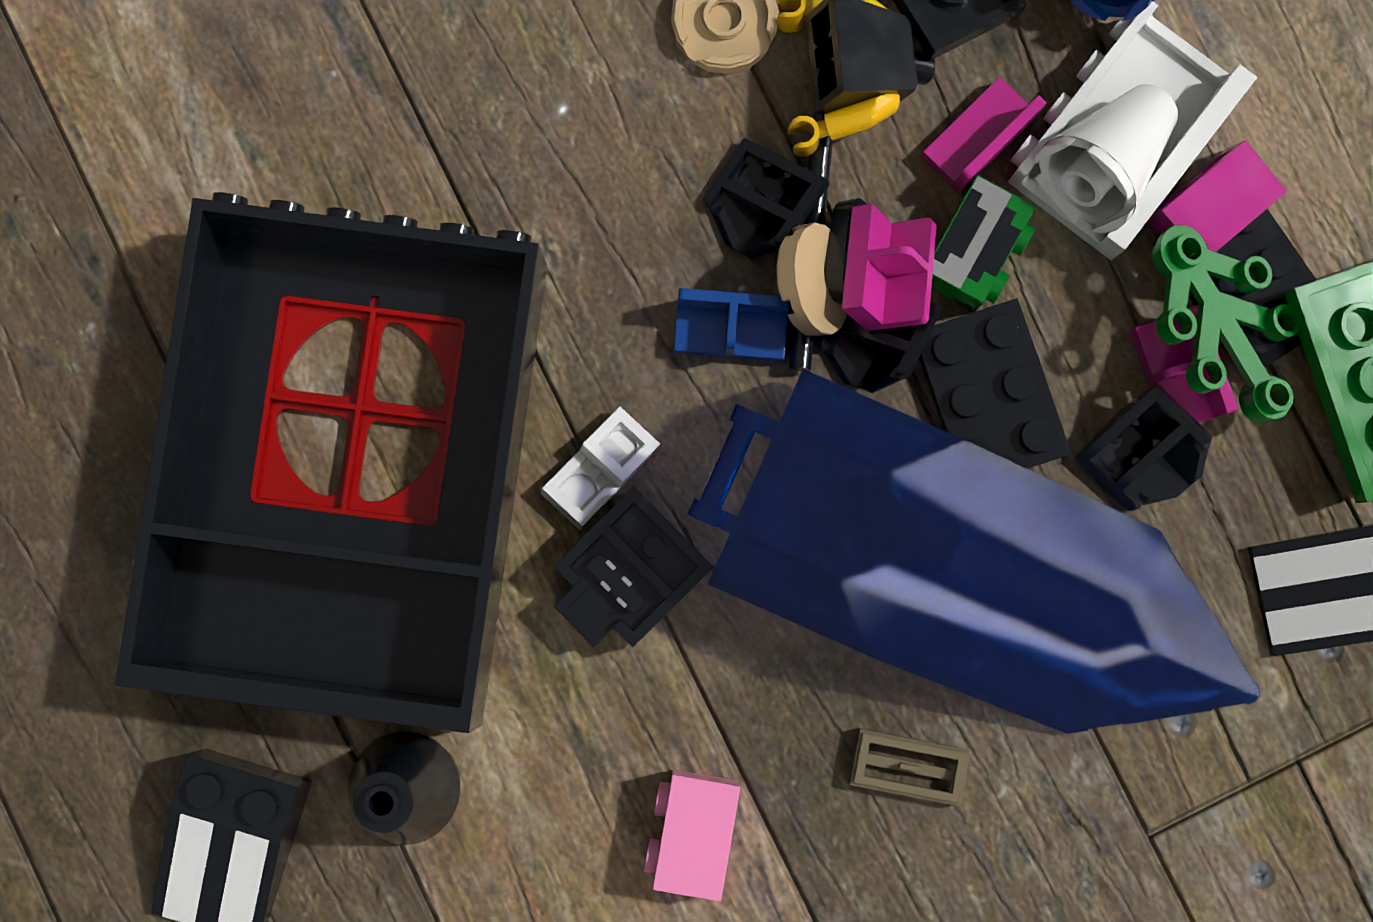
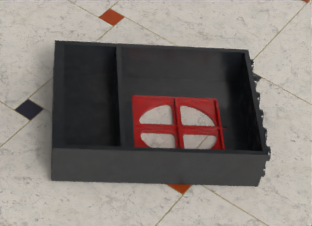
(311, 597)

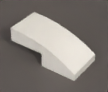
(600, 468)

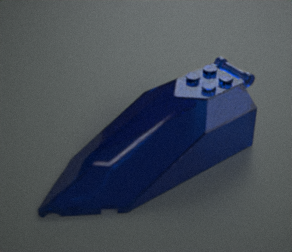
(963, 567)

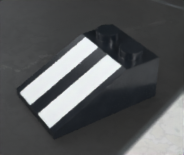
(1316, 590)
(227, 839)

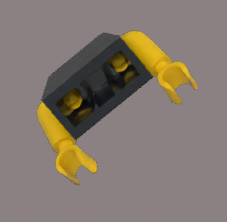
(858, 65)

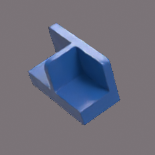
(731, 325)

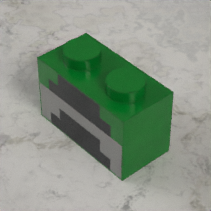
(978, 243)

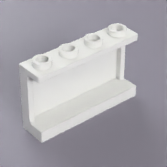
(1142, 55)

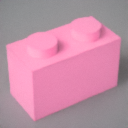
(694, 836)

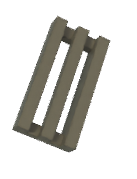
(862, 757)

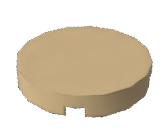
(724, 33)
(803, 281)

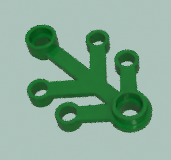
(1186, 264)

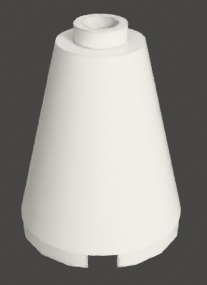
(1107, 158)

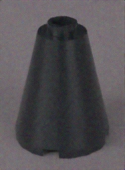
(404, 788)

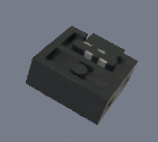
(627, 572)

